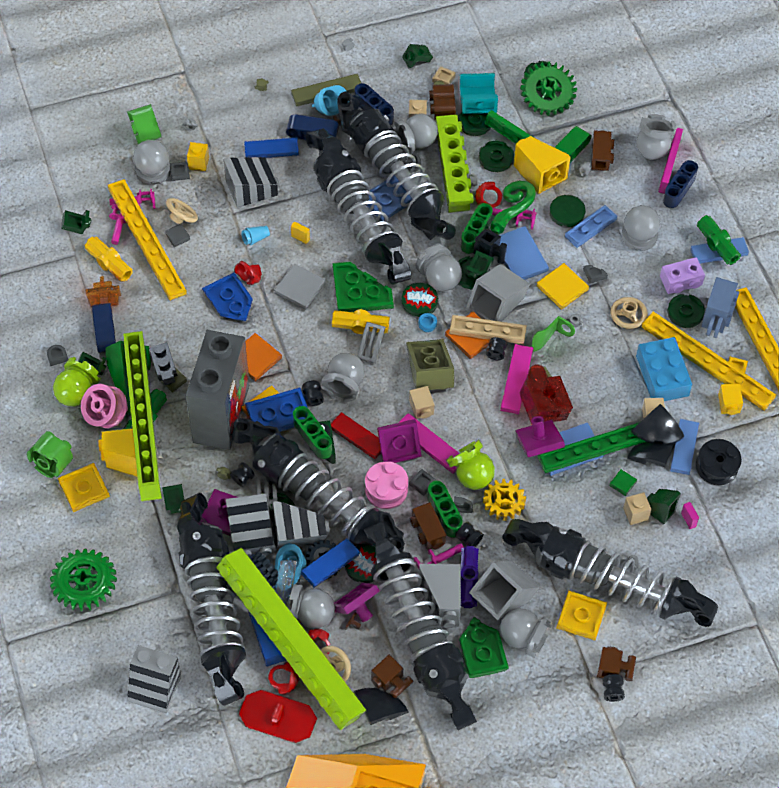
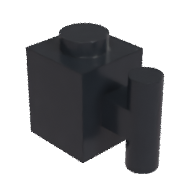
(489, 244)

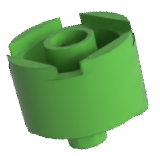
(144, 123)
(50, 455)

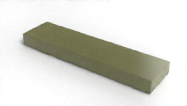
(306, 94)

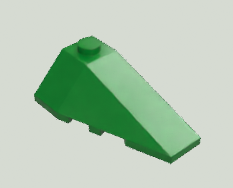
(117, 367)

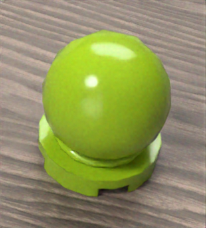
(74, 382)
(474, 468)

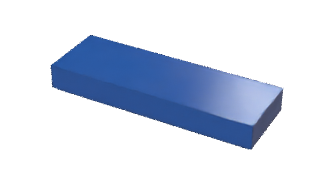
(272, 148)
(330, 563)

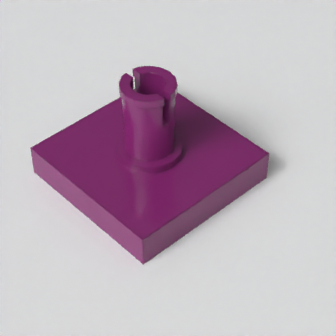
(539, 437)
(399, 441)
(217, 511)
(356, 601)

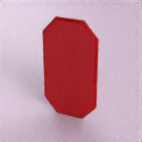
(278, 716)

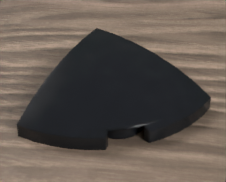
(658, 427)
(653, 453)
(380, 705)

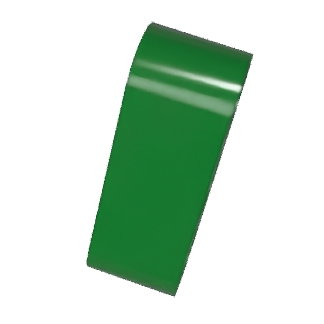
(574, 142)
(480, 219)
(313, 440)
(441, 501)

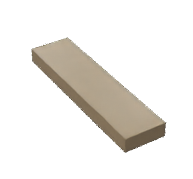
(487, 329)

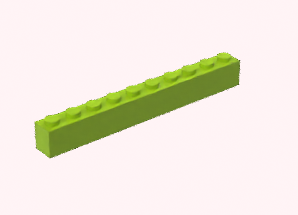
(142, 417)
(291, 638)

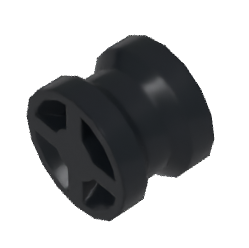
(496, 349)
(242, 474)

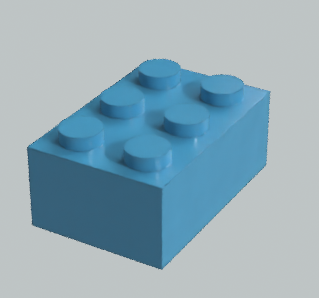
(664, 369)

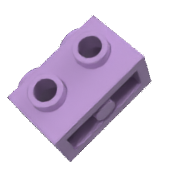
(682, 275)

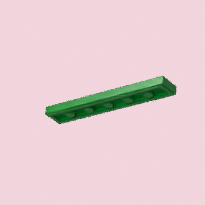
(589, 448)

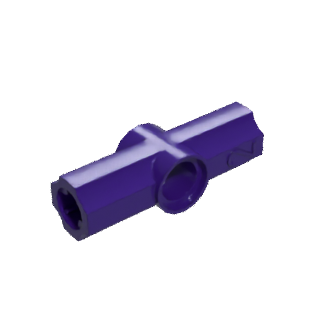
(469, 566)

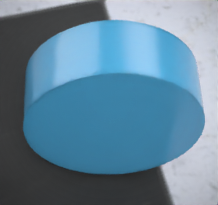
(427, 322)

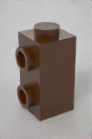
(601, 150)
(429, 527)

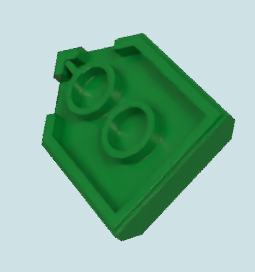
(482, 650)

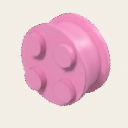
(104, 406)
(386, 485)

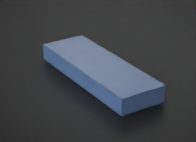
(591, 226)
(705, 254)
(685, 447)

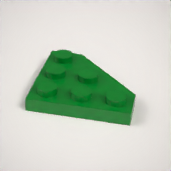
(359, 289)

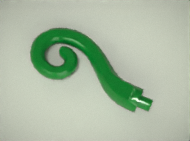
(502, 218)

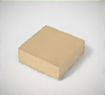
(444, 75)

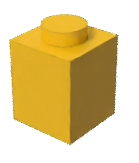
(198, 156)
(730, 399)

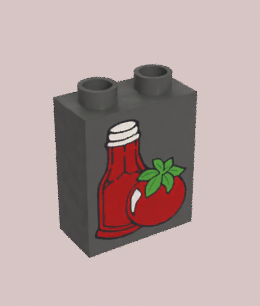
(217, 389)

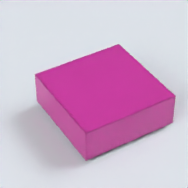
(690, 515)

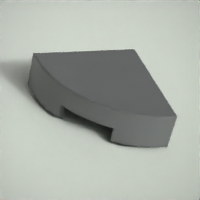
(594, 274)
(463, 505)

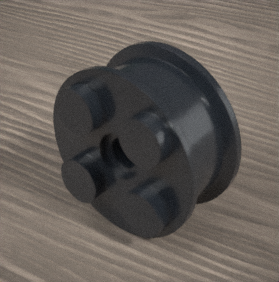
(718, 462)

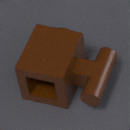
(612, 663)
(389, 674)

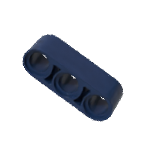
(370, 99)
(300, 125)
(680, 184)
(103, 326)

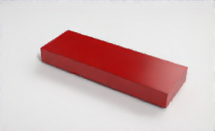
(356, 435)

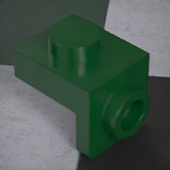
(416, 53)
(76, 222)
(479, 265)
(96, 363)
(173, 497)

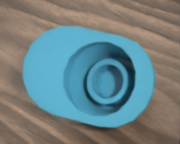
(326, 100)
(292, 552)

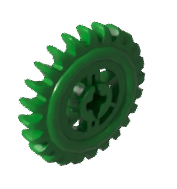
(554, 77)
(84, 592)

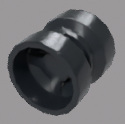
(313, 396)
(469, 534)
(613, 688)

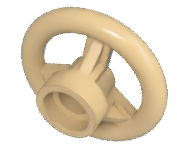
(181, 212)
(628, 310)
(340, 661)

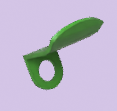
(543, 336)

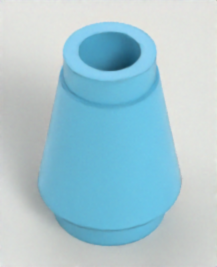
(254, 234)

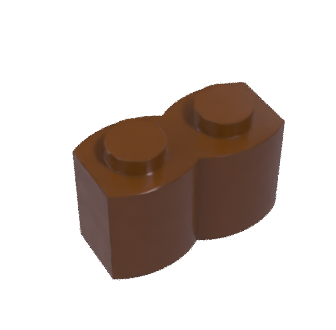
(443, 100)

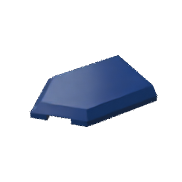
(229, 297)

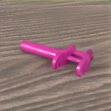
(139, 199)
(519, 217)
(119, 223)
(442, 556)

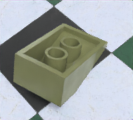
(430, 364)

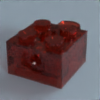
(539, 392)

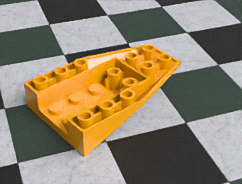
(354, 772)

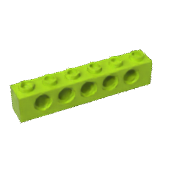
(453, 164)

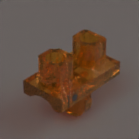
(103, 290)

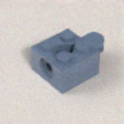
(720, 306)

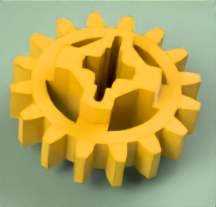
(503, 495)

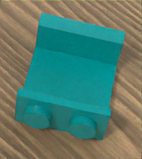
(478, 93)

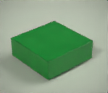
(623, 482)

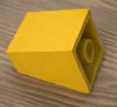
(540, 163)
(119, 450)

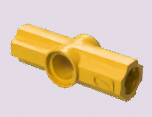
(108, 258)
(357, 320)

